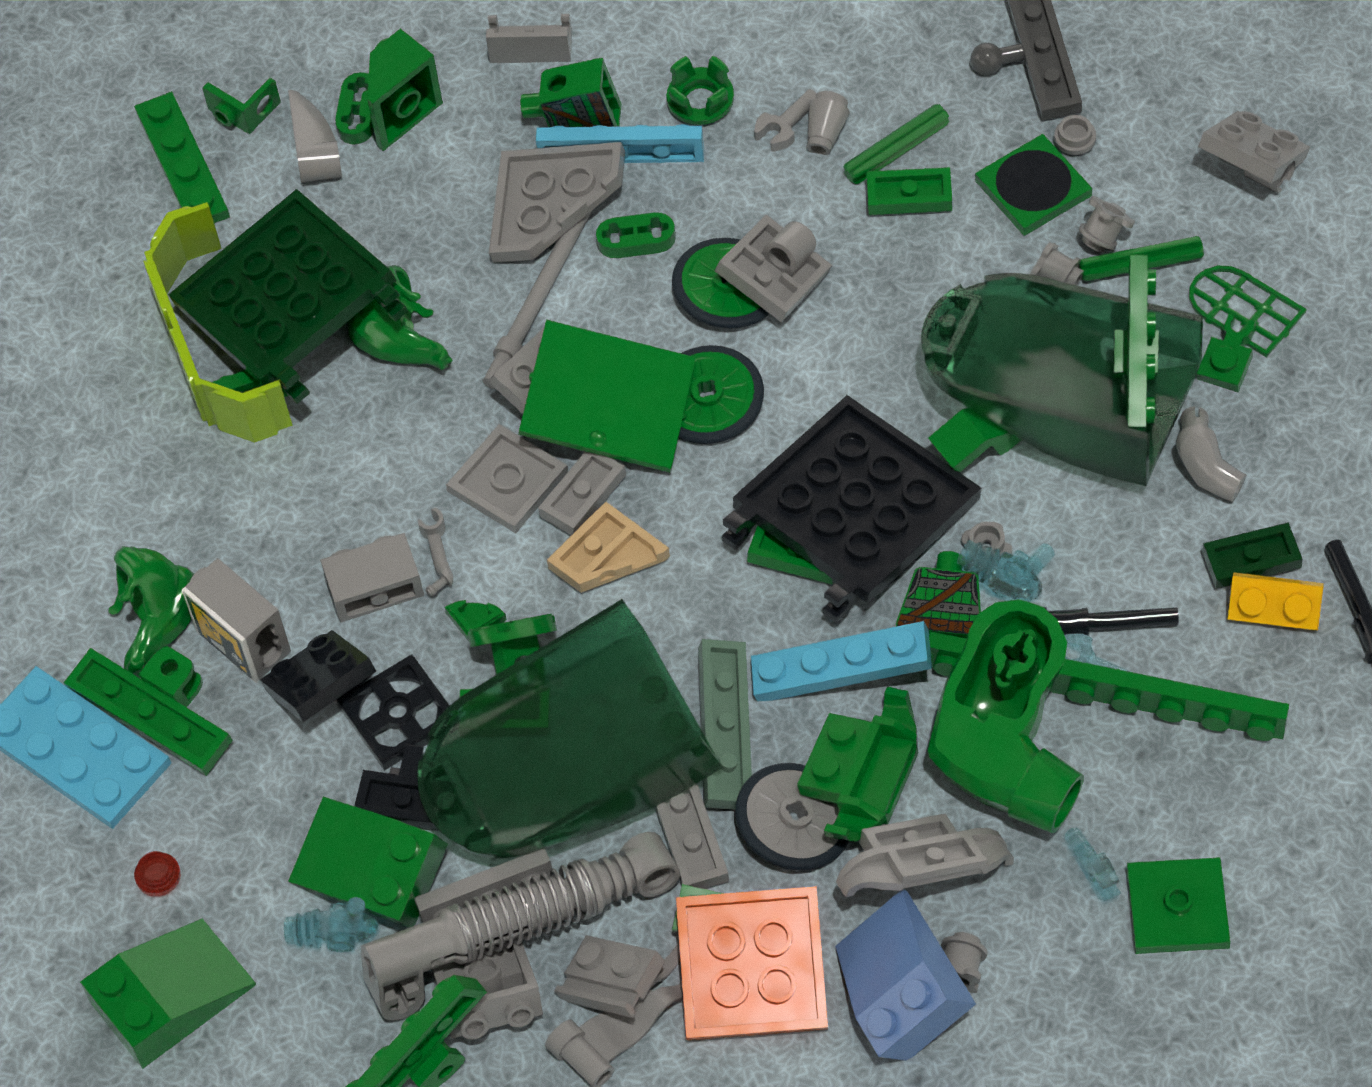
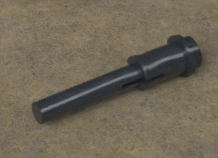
(1354, 592)
(1080, 621)

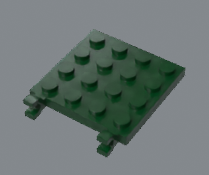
(285, 291)

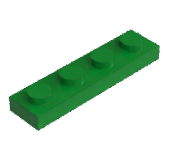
(180, 155)

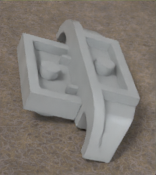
(921, 854)

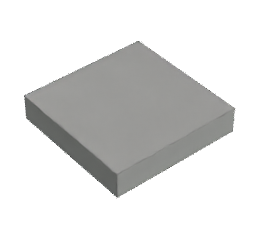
(507, 478)

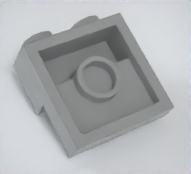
(510, 989)

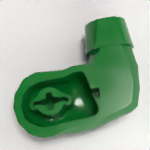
(994, 712)

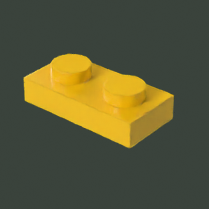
(1275, 601)

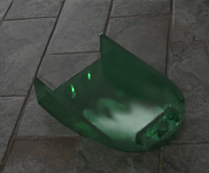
(1041, 368)
(563, 743)

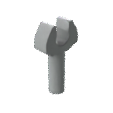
(783, 123)

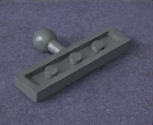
(1043, 54)

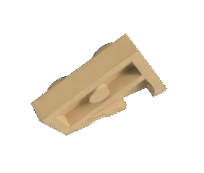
(605, 550)

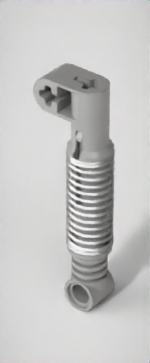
(397, 962)

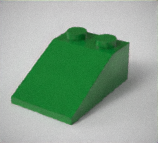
(369, 858)
(166, 989)

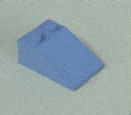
(900, 980)

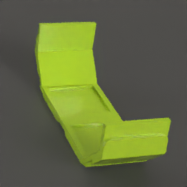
(248, 415)

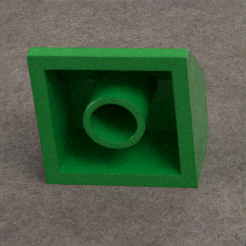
(400, 87)

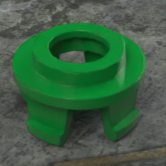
(687, 79)

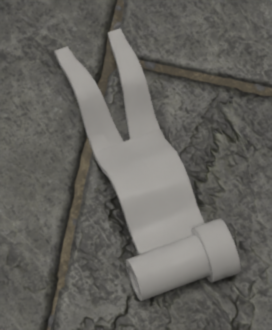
(609, 1034)

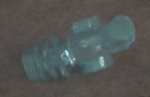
(1007, 573)
(338, 927)

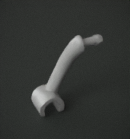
(433, 534)

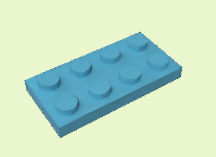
(77, 747)

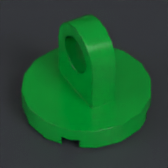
(512, 638)

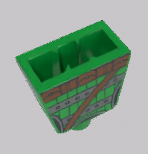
(575, 96)
(942, 597)

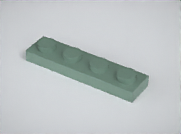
(725, 718)

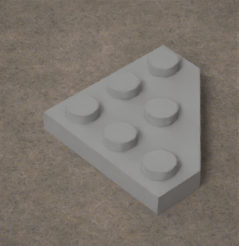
(547, 193)

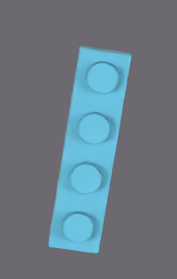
(640, 142)
(841, 662)

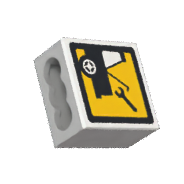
(236, 619)

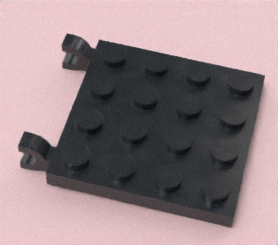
(853, 502)

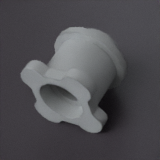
(1104, 225)
(1057, 266)
(965, 955)

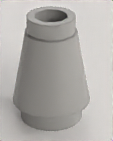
(826, 119)

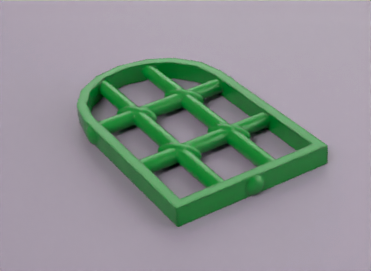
(1236, 290)

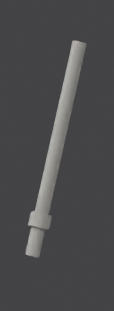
(512, 343)

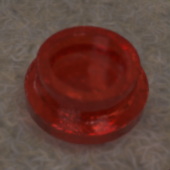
(157, 873)

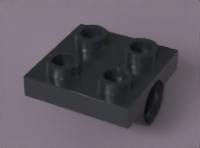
(317, 675)

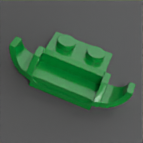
(863, 765)

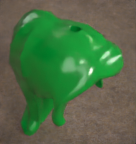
(397, 341)
(156, 597)

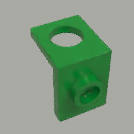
(242, 115)

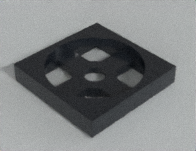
(404, 670)

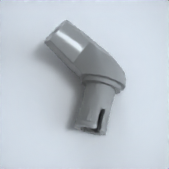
(1203, 459)

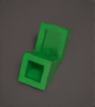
(968, 436)

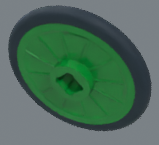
(703, 290)
(736, 399)

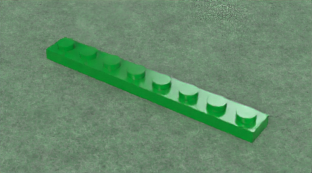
(1134, 691)

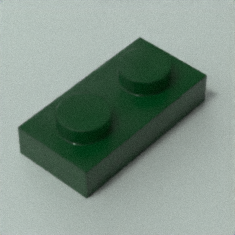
(1254, 553)

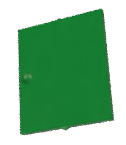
(607, 396)

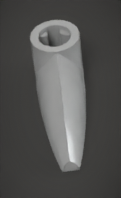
(314, 141)

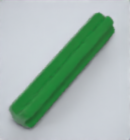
(896, 143)
(1158, 255)

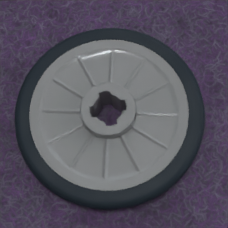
(768, 827)

